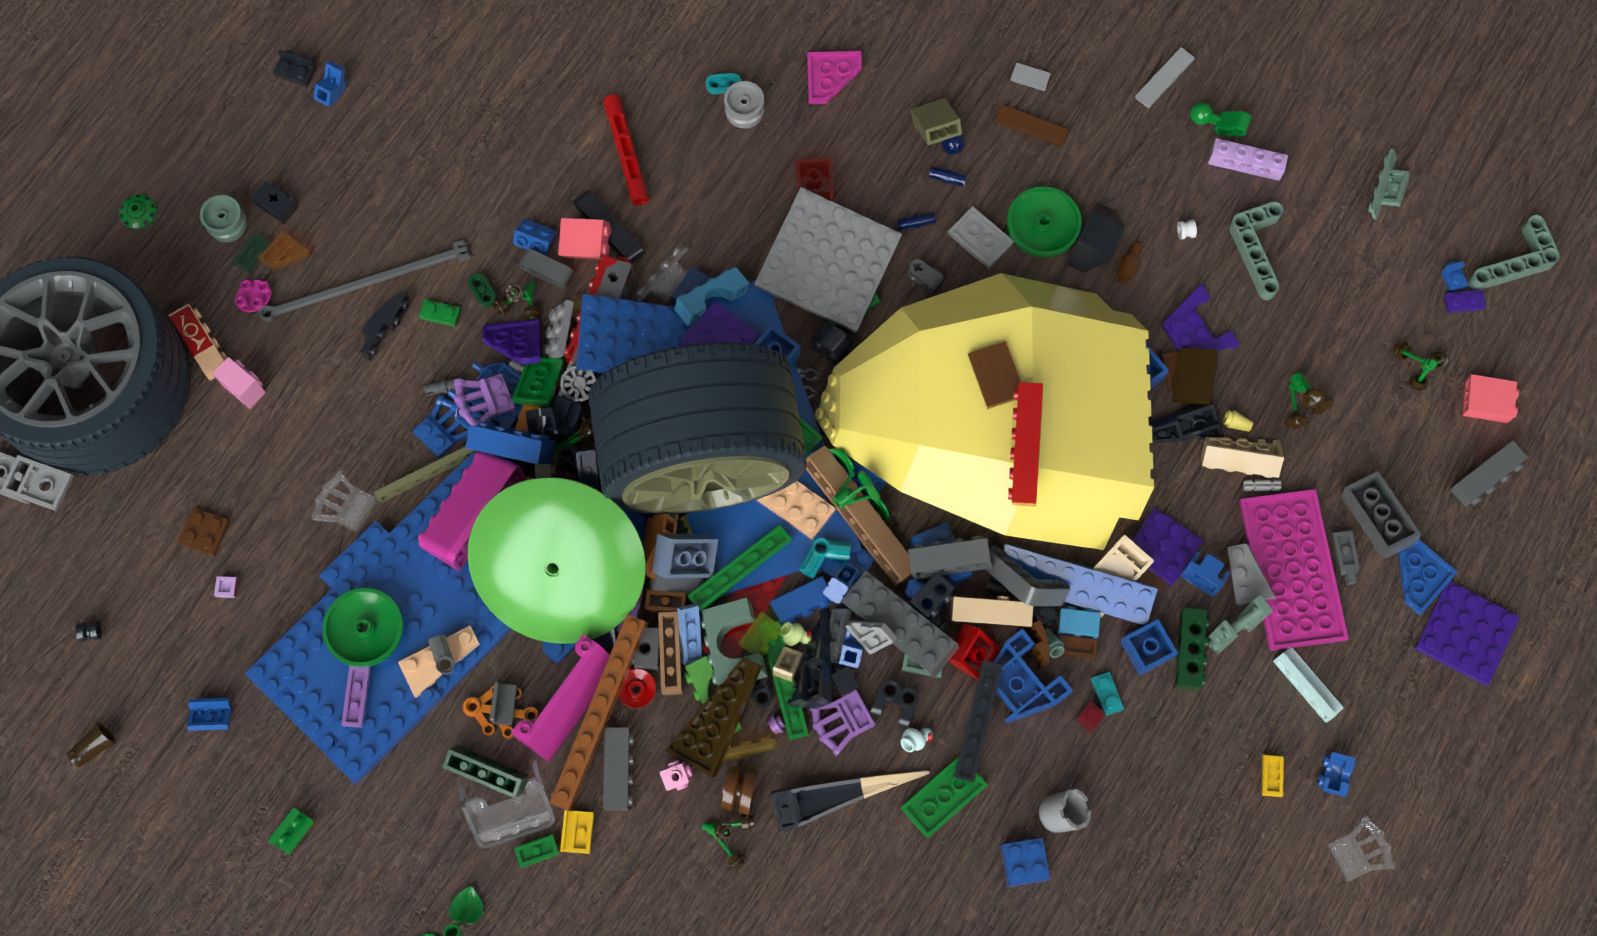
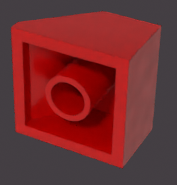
(973, 649)

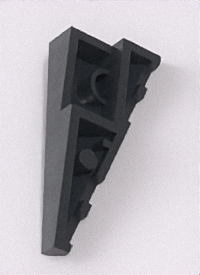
(1188, 423)
(814, 683)

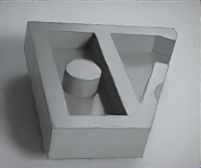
(871, 635)

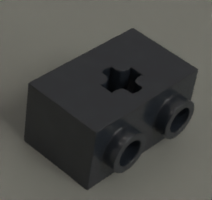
(274, 202)

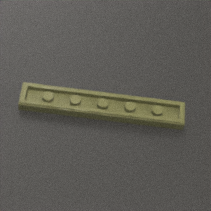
(423, 474)

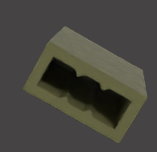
(936, 121)

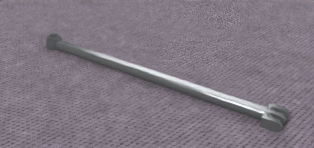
(458, 252)

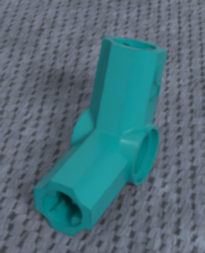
(833, 550)

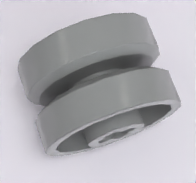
(744, 104)

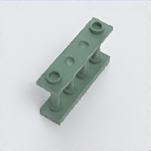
(1247, 619)

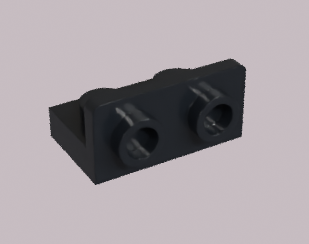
(294, 68)

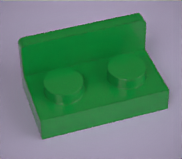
(291, 831)

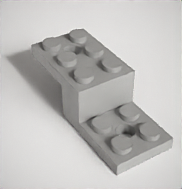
(25, 479)

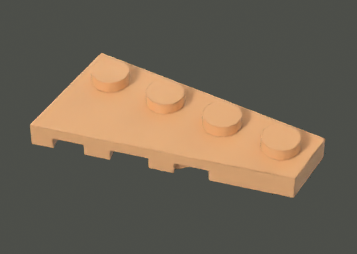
(421, 667)

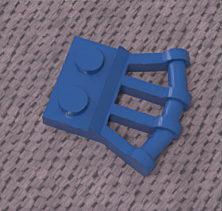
(434, 434)

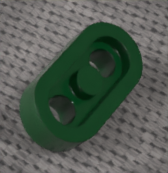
(482, 291)

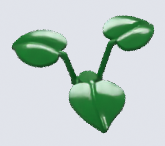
(845, 496)
(464, 908)

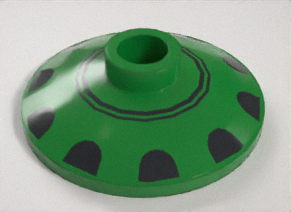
(140, 218)

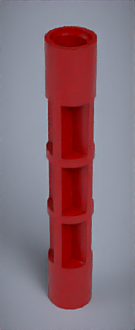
(626, 151)

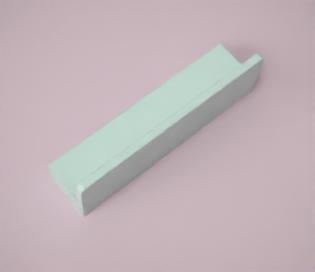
(1308, 684)

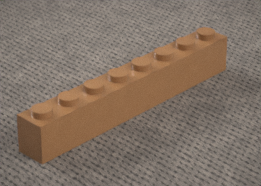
(861, 517)

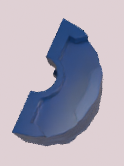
(1336, 773)

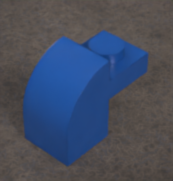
(332, 86)
(851, 651)

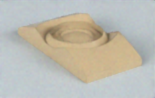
(1124, 560)

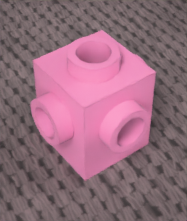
(670, 777)

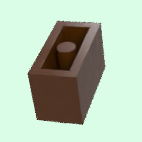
(664, 601)

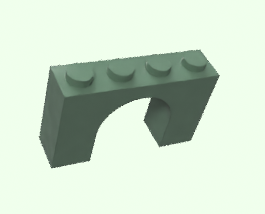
(717, 623)

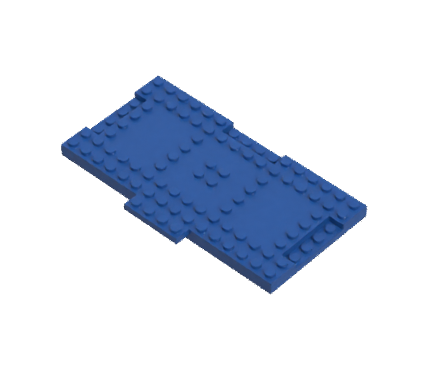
(433, 600)

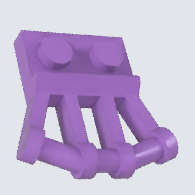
(494, 393)
(854, 716)

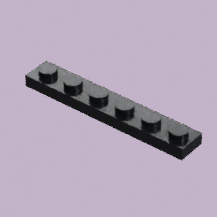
(978, 721)

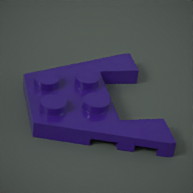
(1189, 331)

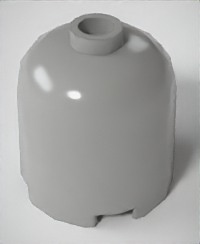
(1065, 811)

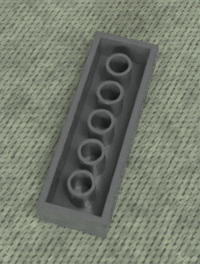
(914, 633)

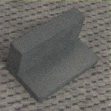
(503, 704)

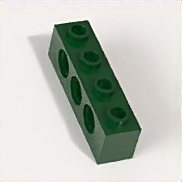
(1183, 678)
(485, 771)

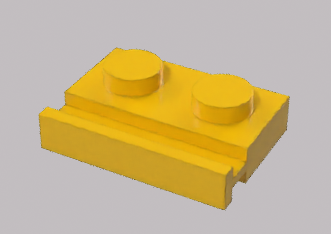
(577, 832)

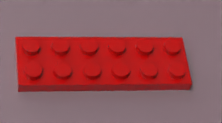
(760, 598)

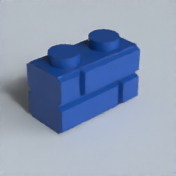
(841, 582)

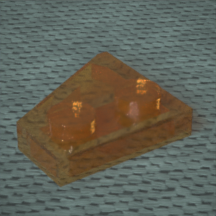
(282, 252)

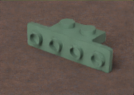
(1390, 187)

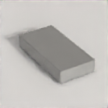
(1030, 76)

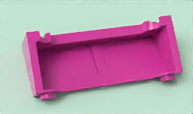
(568, 703)

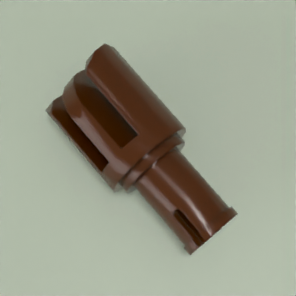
(1129, 263)

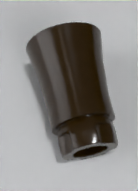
(91, 745)

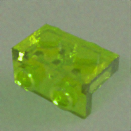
(760, 634)

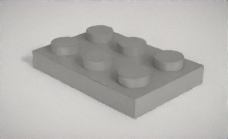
(980, 237)
(558, 330)

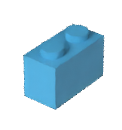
(1078, 622)

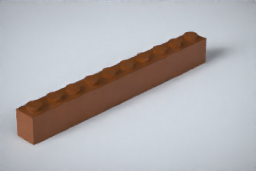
(598, 713)

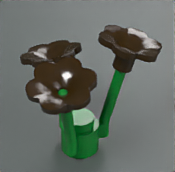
(1312, 398)

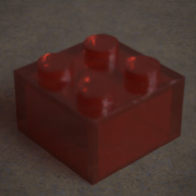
(815, 176)

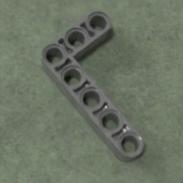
(1022, 584)

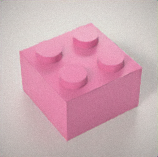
(239, 382)

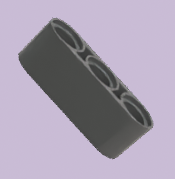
(546, 268)
(684, 585)

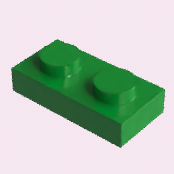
(439, 313)
(536, 851)

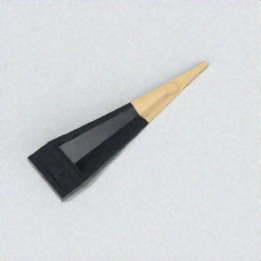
(810, 801)

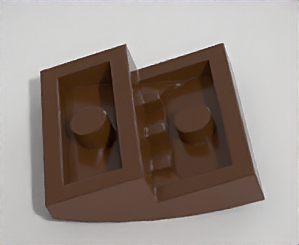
(1041, 649)

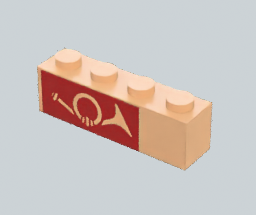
(198, 340)

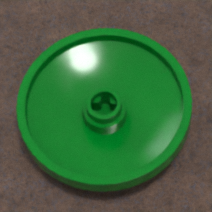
(1044, 222)
(363, 627)

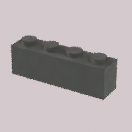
(1489, 473)
(617, 769)

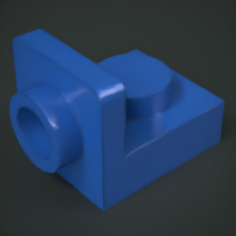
(1454, 276)

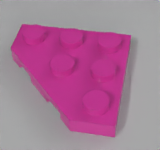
(830, 73)

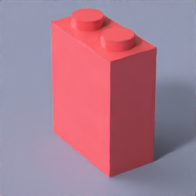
(584, 238)
(1490, 398)

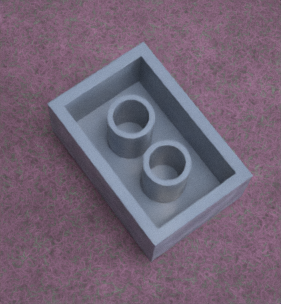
(685, 555)

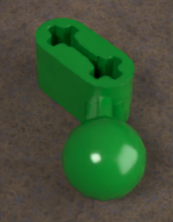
(1226, 124)

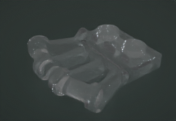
(353, 511)
(1351, 857)

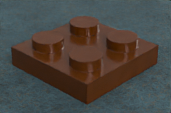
(203, 532)

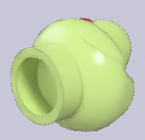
(794, 633)

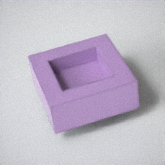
(226, 587)

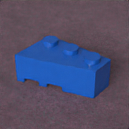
(941, 534)

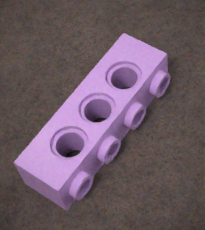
(1247, 159)

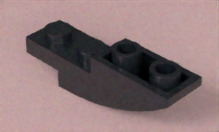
(385, 318)

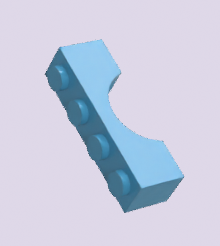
(729, 285)

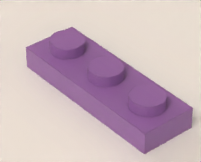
(356, 697)

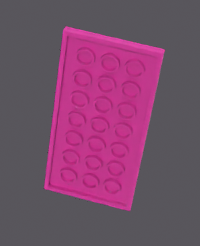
(1295, 558)

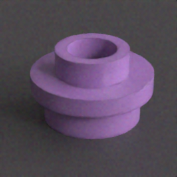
(776, 724)

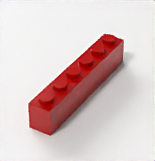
(1027, 444)

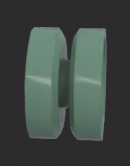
(223, 218)

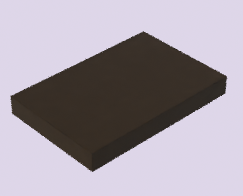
(1195, 376)

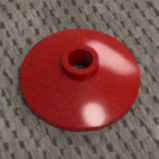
(647, 686)

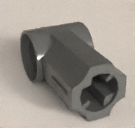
(441, 652)

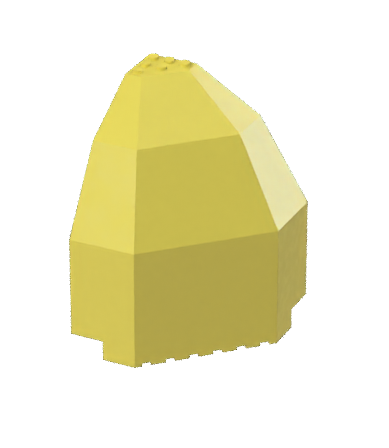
(920, 423)

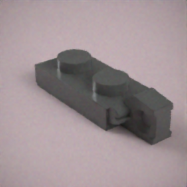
(1346, 555)
(838, 621)

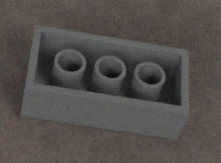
(1380, 515)
(950, 558)

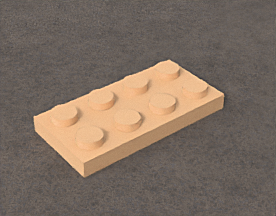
(800, 508)

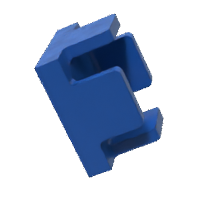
(1205, 574)

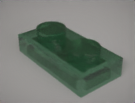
(249, 254)

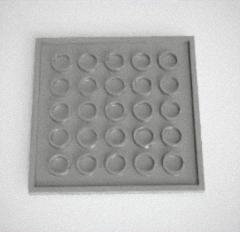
(828, 260)

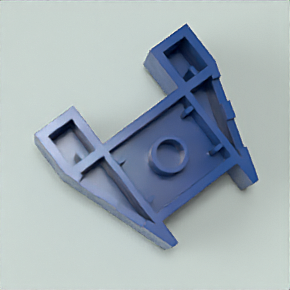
(1019, 685)

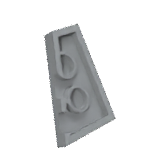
(1247, 575)

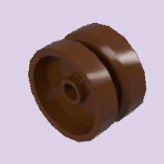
(739, 790)

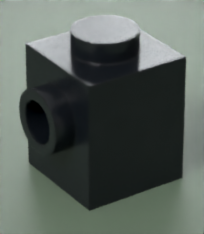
(1045, 614)

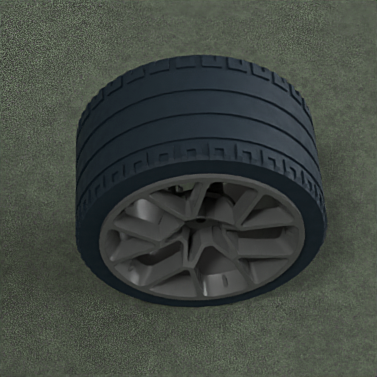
(133, 415)

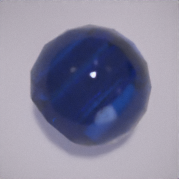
(953, 145)

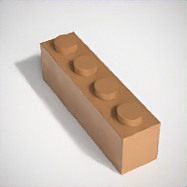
(670, 653)

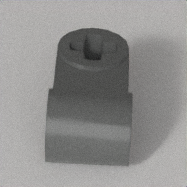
(927, 277)

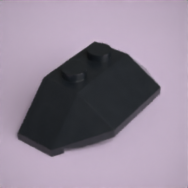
(1097, 239)

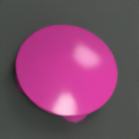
(252, 295)

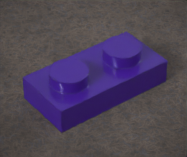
(1464, 301)

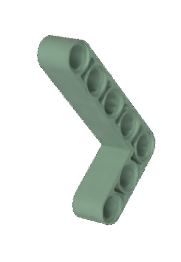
(1254, 247)
(1523, 268)

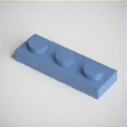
(689, 634)

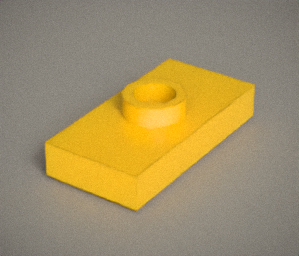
(1272, 775)

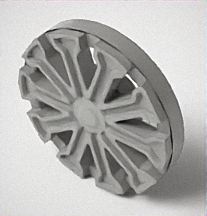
(577, 384)

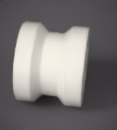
(1186, 229)

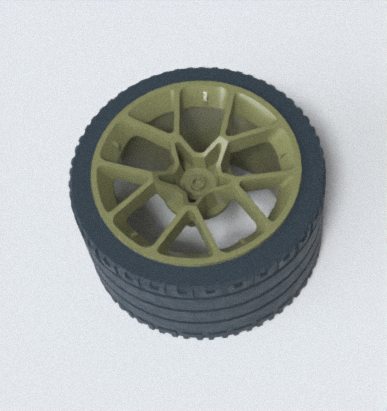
(697, 428)

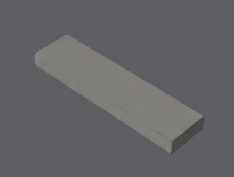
(1164, 78)

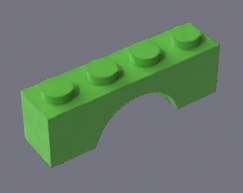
(700, 675)

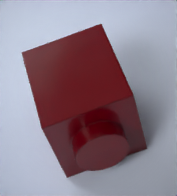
(1090, 717)

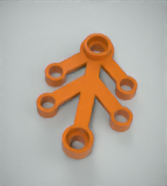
(482, 708)

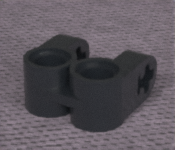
(897, 699)

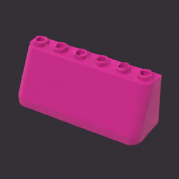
(451, 527)

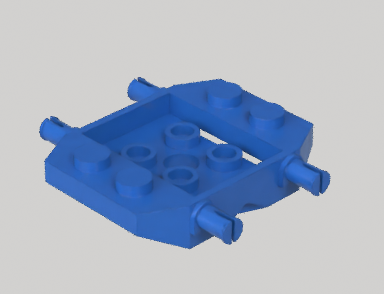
(511, 380)

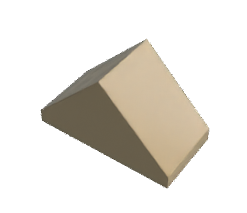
(787, 664)

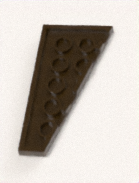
(714, 724)

